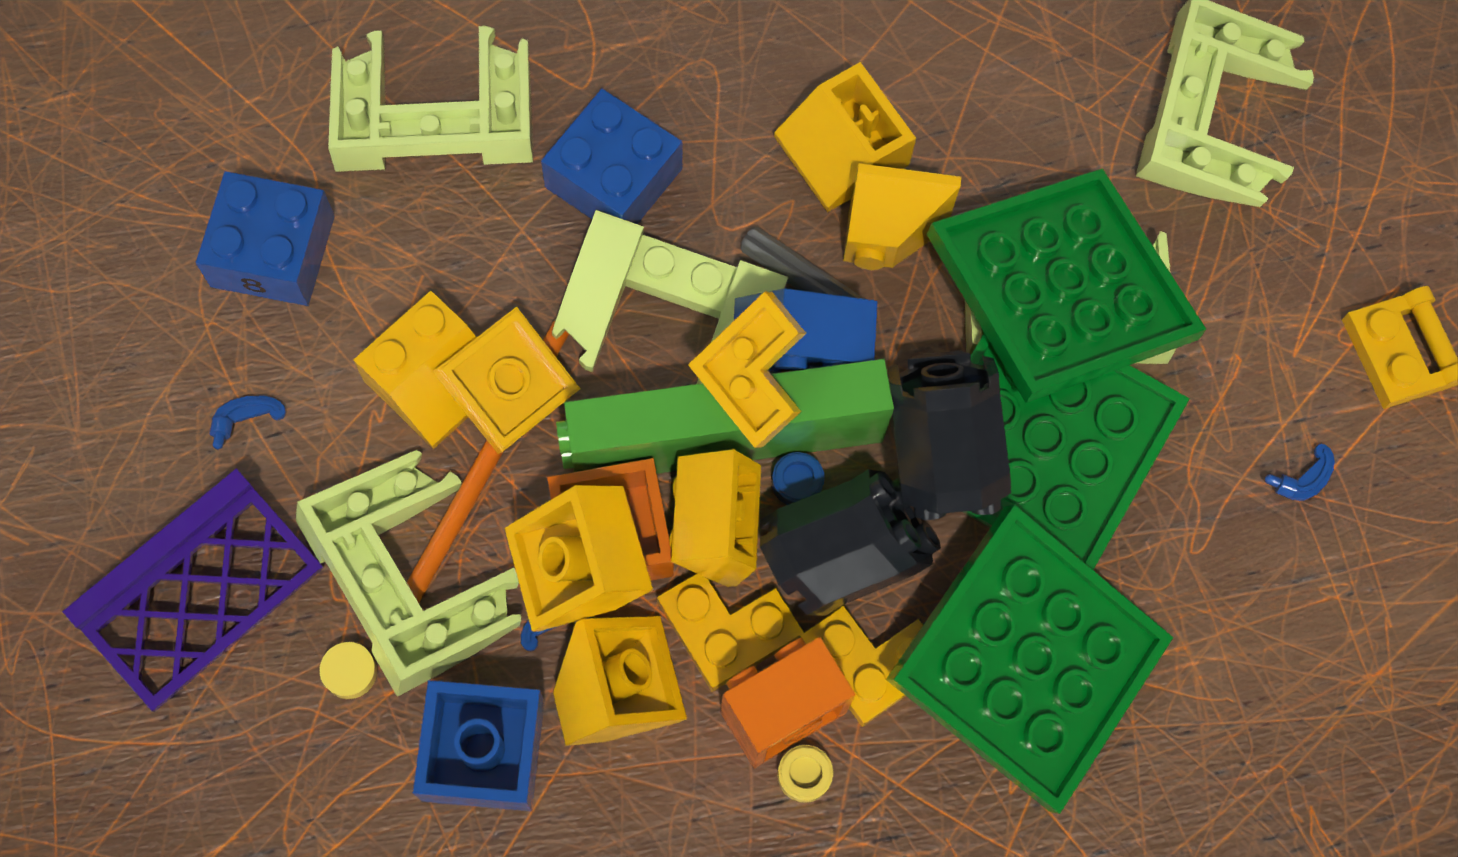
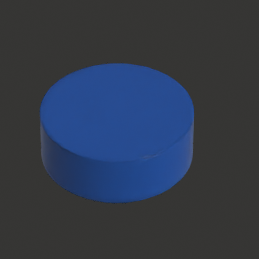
(797, 477)

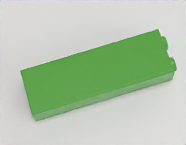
(838, 406)

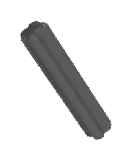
(785, 261)

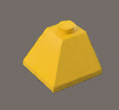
(894, 212)
(616, 680)

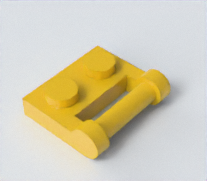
(1391, 352)

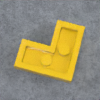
(738, 364)
(725, 642)
(862, 663)

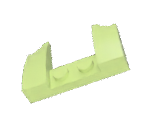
(1202, 46)
(368, 130)
(621, 256)
(406, 641)

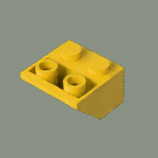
(840, 127)
(716, 515)

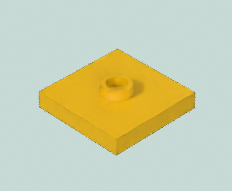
(506, 380)

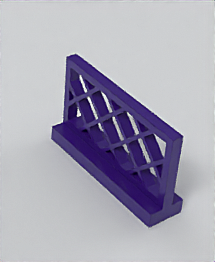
(165, 553)

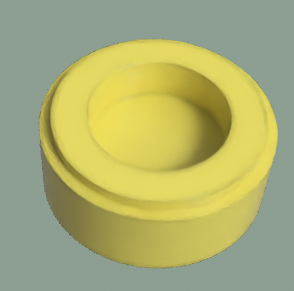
(348, 670)
(805, 773)

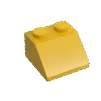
(403, 363)
(578, 556)

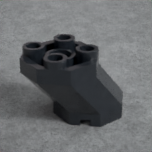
(949, 435)
(846, 542)

